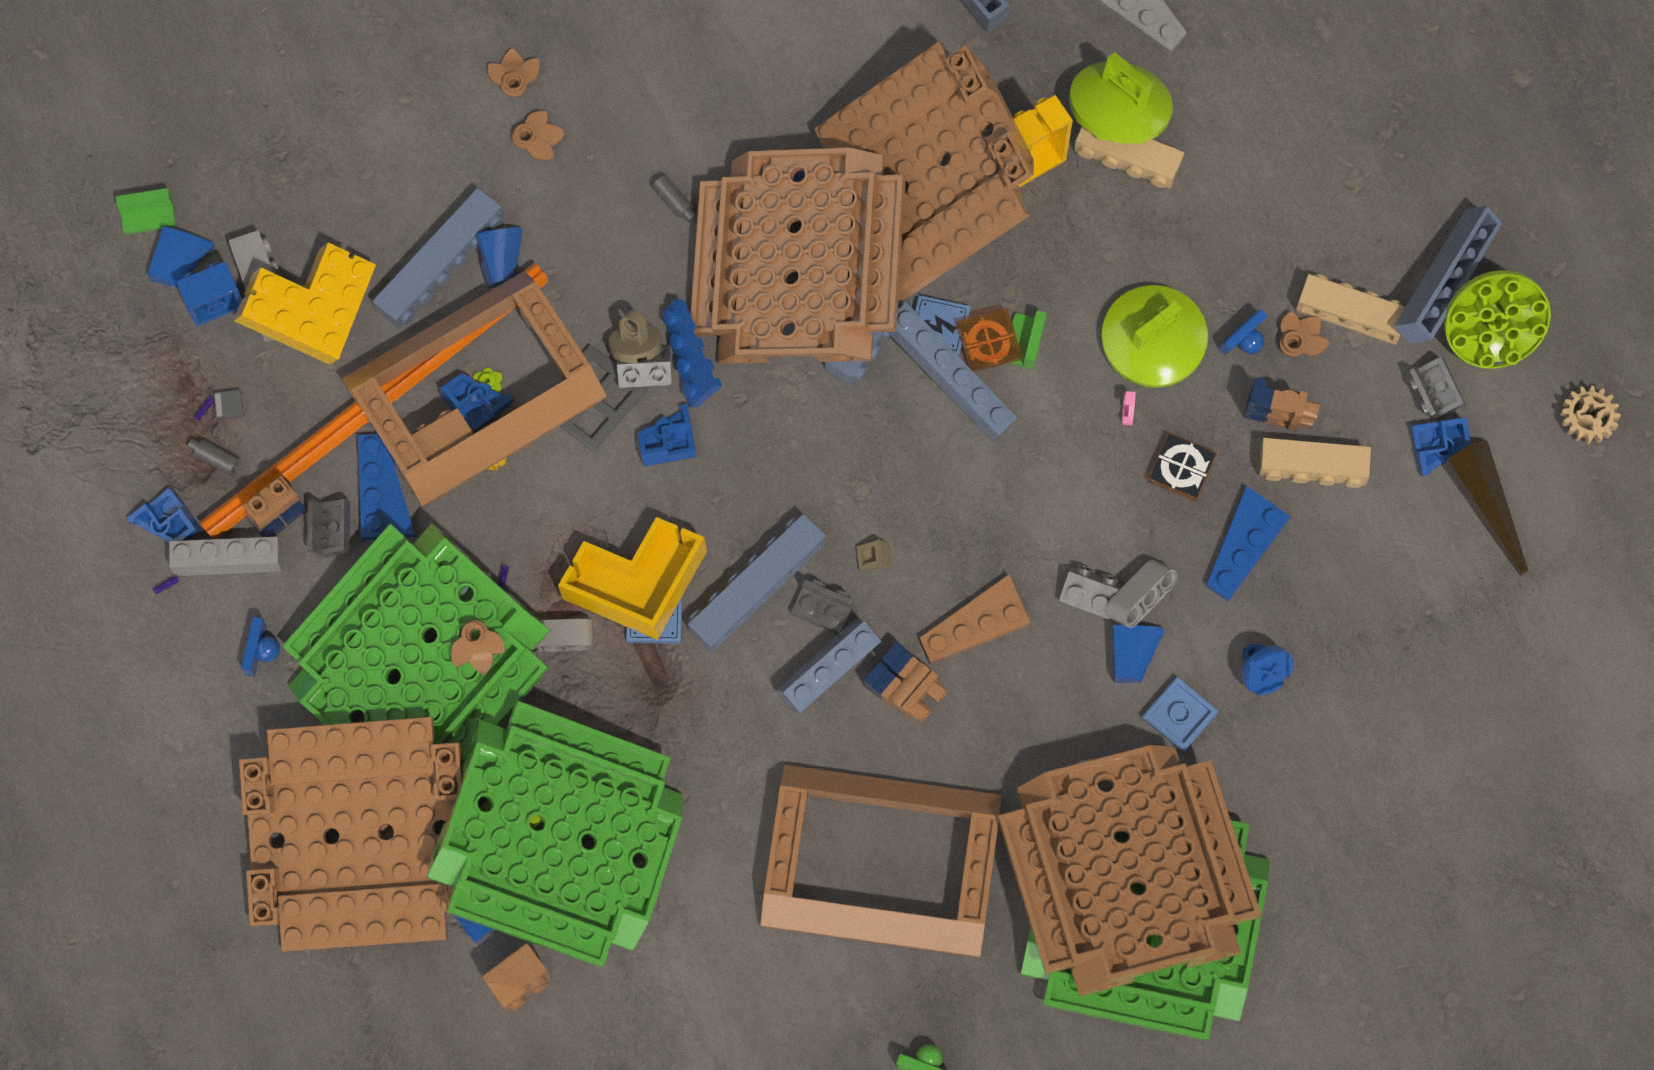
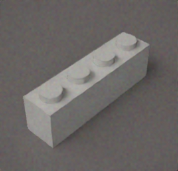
(250, 255)
(225, 556)

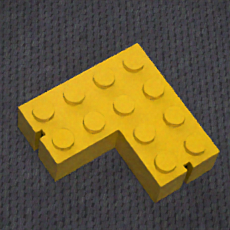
(1045, 134)
(312, 316)
(640, 590)

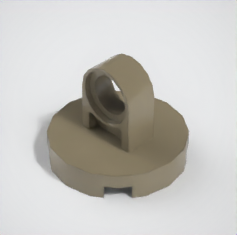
(634, 340)

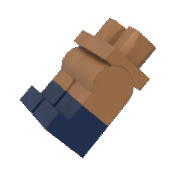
(1280, 407)
(272, 501)
(905, 683)

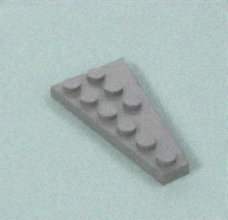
(1150, 19)

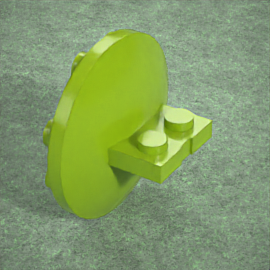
(1120, 102)
(1497, 319)
(1154, 336)

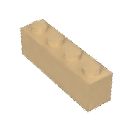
(1147, 160)
(1350, 308)
(1314, 462)

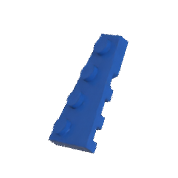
(691, 363)
(380, 491)
(1248, 538)

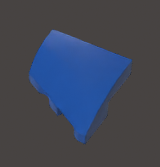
(499, 254)
(176, 256)
(474, 401)
(668, 439)
(1438, 442)
(167, 518)
(1133, 651)

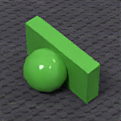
(927, 1058)

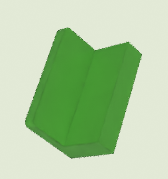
(146, 211)
(1029, 335)

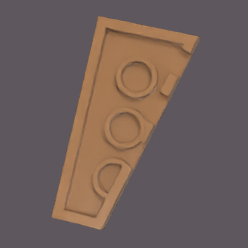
(980, 621)

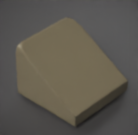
(873, 556)

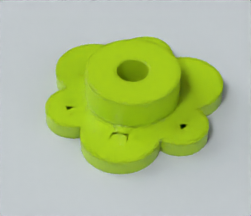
(487, 375)

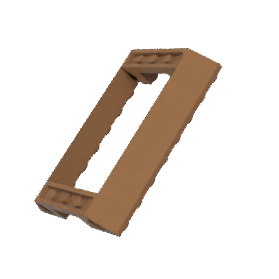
(503, 437)
(875, 925)

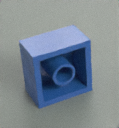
(210, 293)

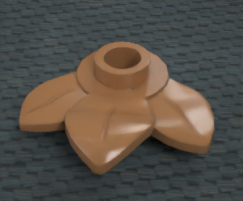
(514, 70)
(541, 135)
(1304, 334)
(477, 651)

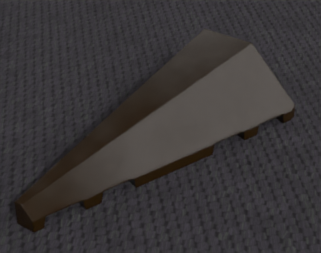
(1478, 478)

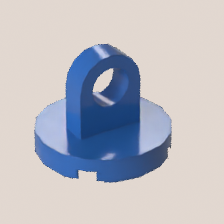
(1265, 668)

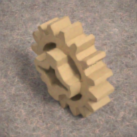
(1594, 404)

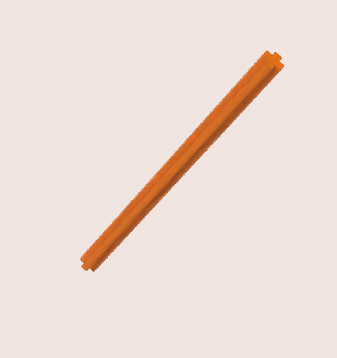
(336, 431)

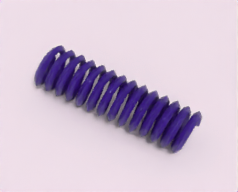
(205, 410)
(503, 576)
(163, 586)

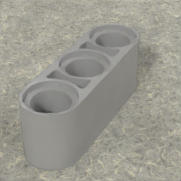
(1141, 593)
(567, 636)

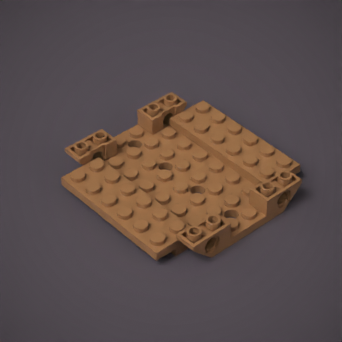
(915, 119)
(842, 255)
(352, 782)
(1081, 878)

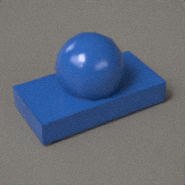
(1248, 338)
(258, 647)

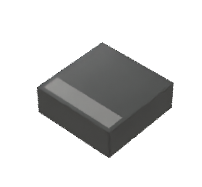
(228, 405)

